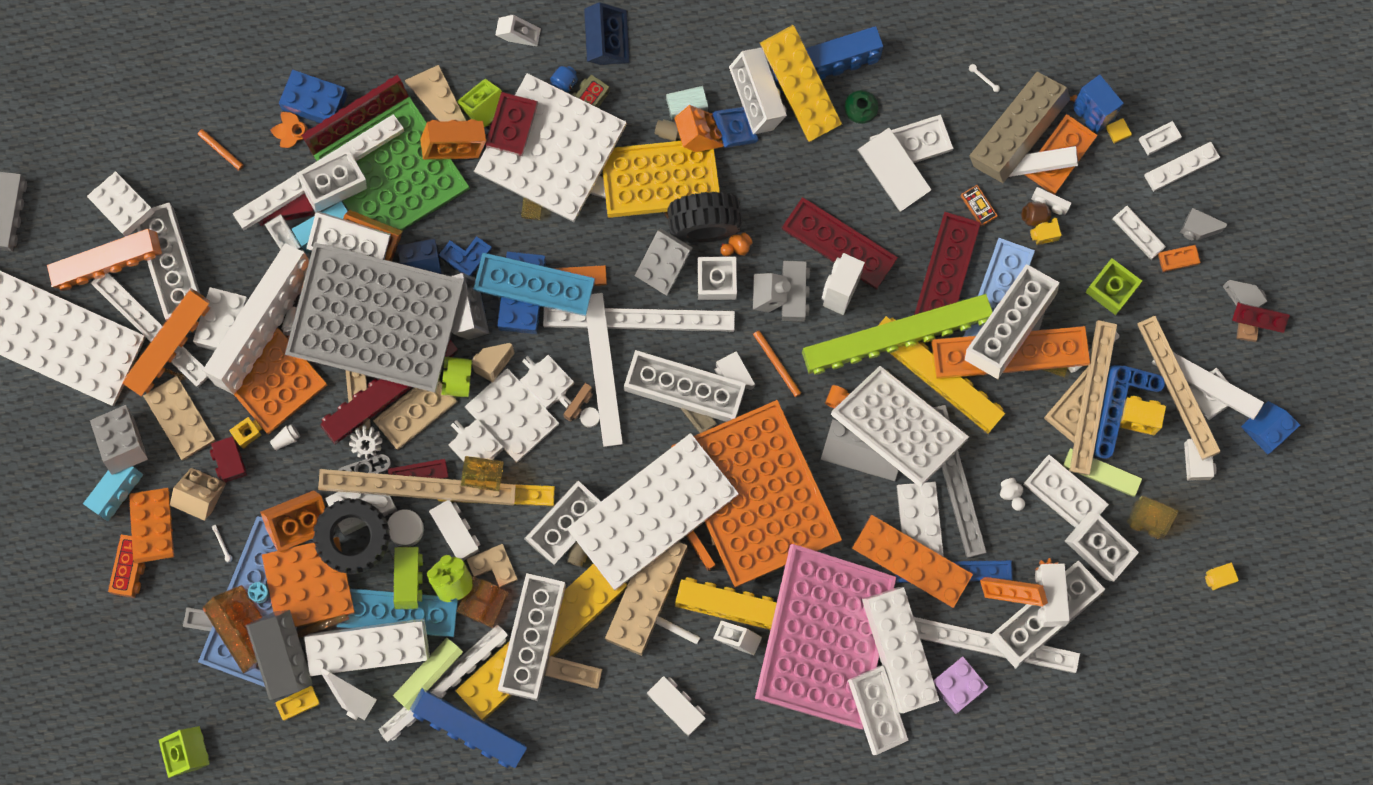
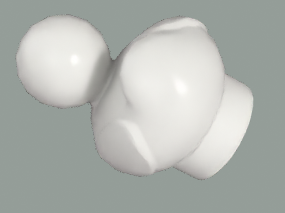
(1012, 491)

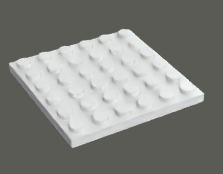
(562, 153)

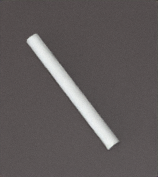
(678, 630)

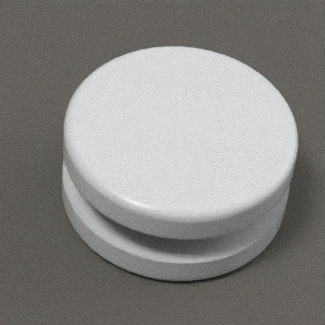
(405, 528)

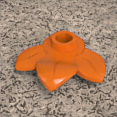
(287, 130)

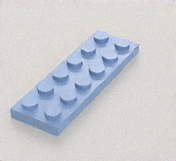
(1002, 271)

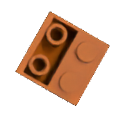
(698, 129)

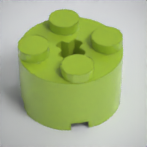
(456, 377)
(450, 578)

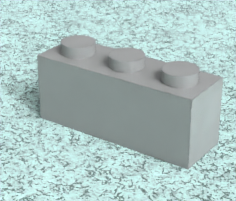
(795, 307)

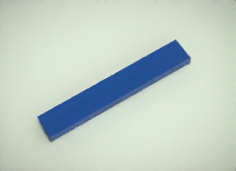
(981, 569)

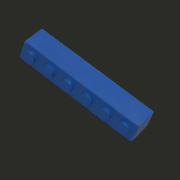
(468, 728)

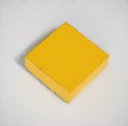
(1118, 130)

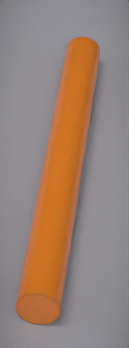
(776, 362)

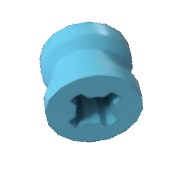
(254, 592)

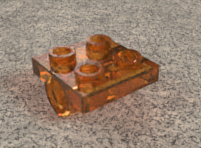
(483, 602)

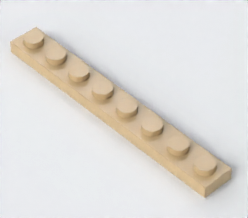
(1178, 388)
(1093, 398)

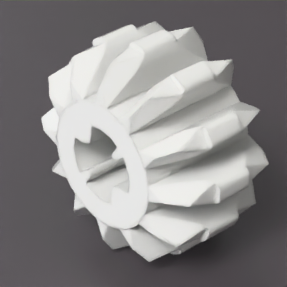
(366, 449)

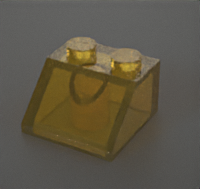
(1151, 517)

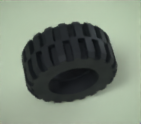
(704, 217)
(332, 517)

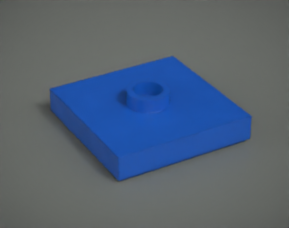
(734, 127)

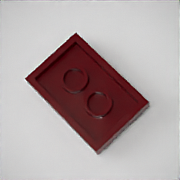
(511, 124)

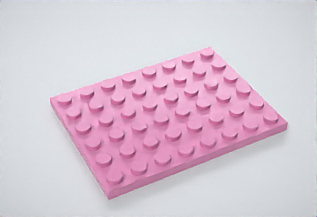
(820, 636)

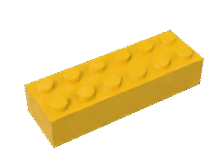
(726, 603)

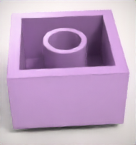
(959, 685)

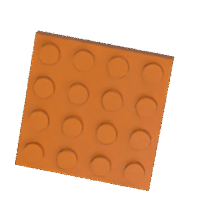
(278, 384)
(306, 585)

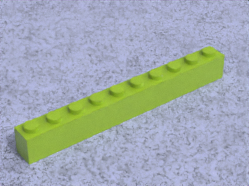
(897, 334)

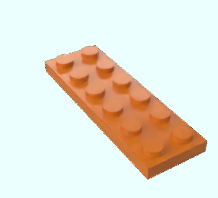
(912, 561)

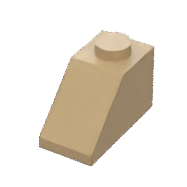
(492, 360)

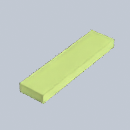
(1109, 476)

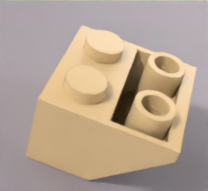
(197, 493)

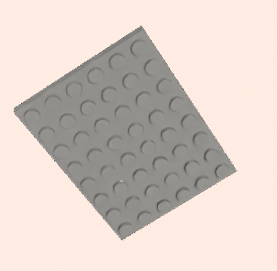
(374, 317)

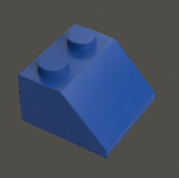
(1270, 426)

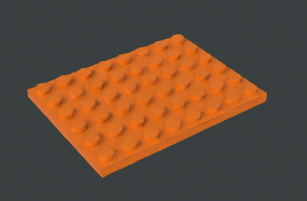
(775, 498)

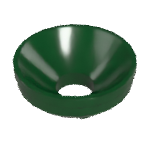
(857, 114)

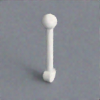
(972, 68)
(228, 558)

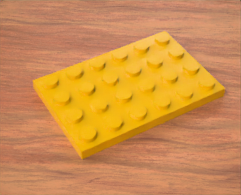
(654, 175)

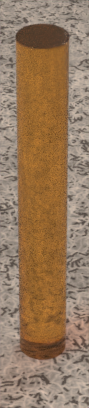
(322, 625)

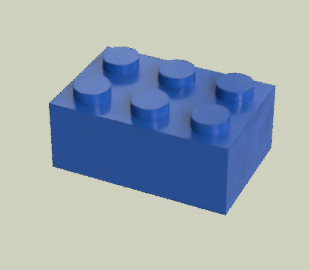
(312, 97)
(1097, 104)

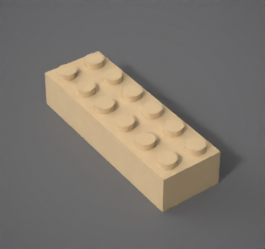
(645, 600)

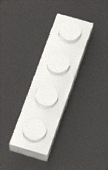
(1182, 166)

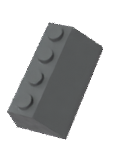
(279, 654)

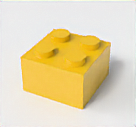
(1142, 415)

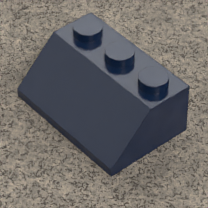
(606, 34)

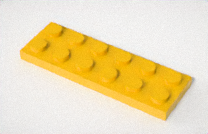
(800, 83)

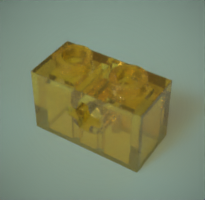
(482, 473)

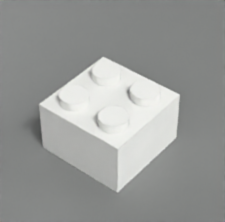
(717, 278)

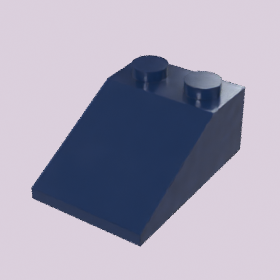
(421, 255)

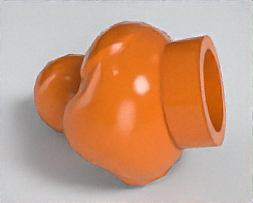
(738, 243)

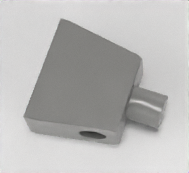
(769, 291)

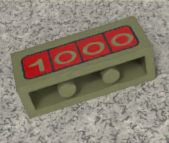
(592, 91)

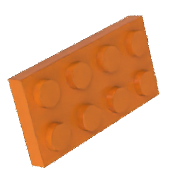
(1067, 134)
(151, 525)

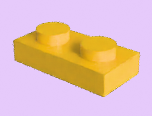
(297, 703)

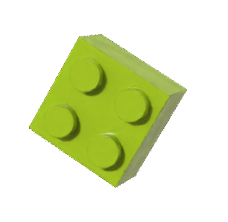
(1113, 286)

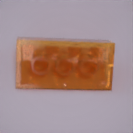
(229, 616)

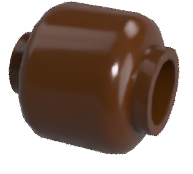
(1035, 213)

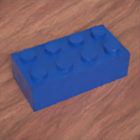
(518, 315)

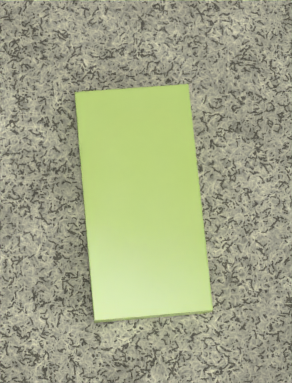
(428, 672)

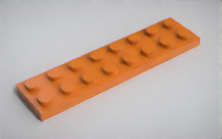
(1039, 351)

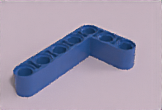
(1117, 403)

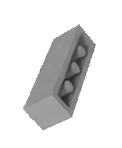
(11, 203)

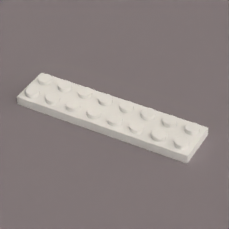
(451, 677)

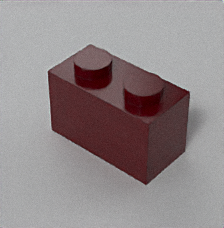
(228, 459)

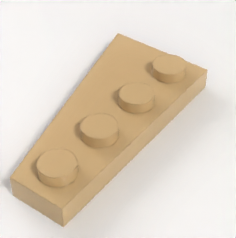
(436, 94)

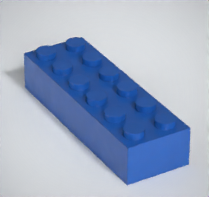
(844, 53)

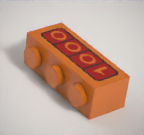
(126, 572)

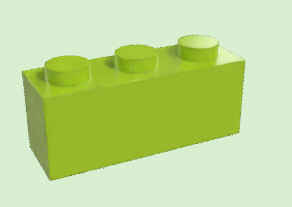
(407, 578)

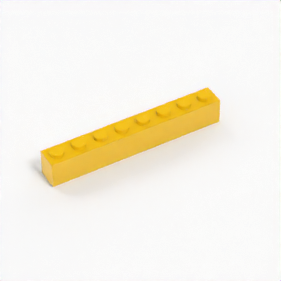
(954, 389)

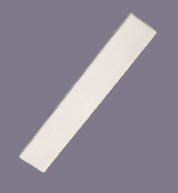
(1219, 388)

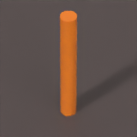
(220, 149)

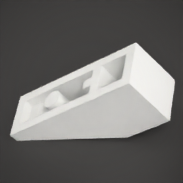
(349, 697)

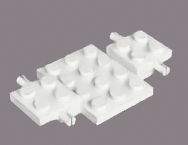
(513, 412)

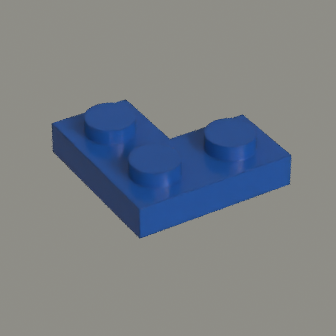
(467, 260)

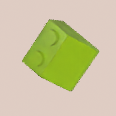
(481, 102)
(184, 751)

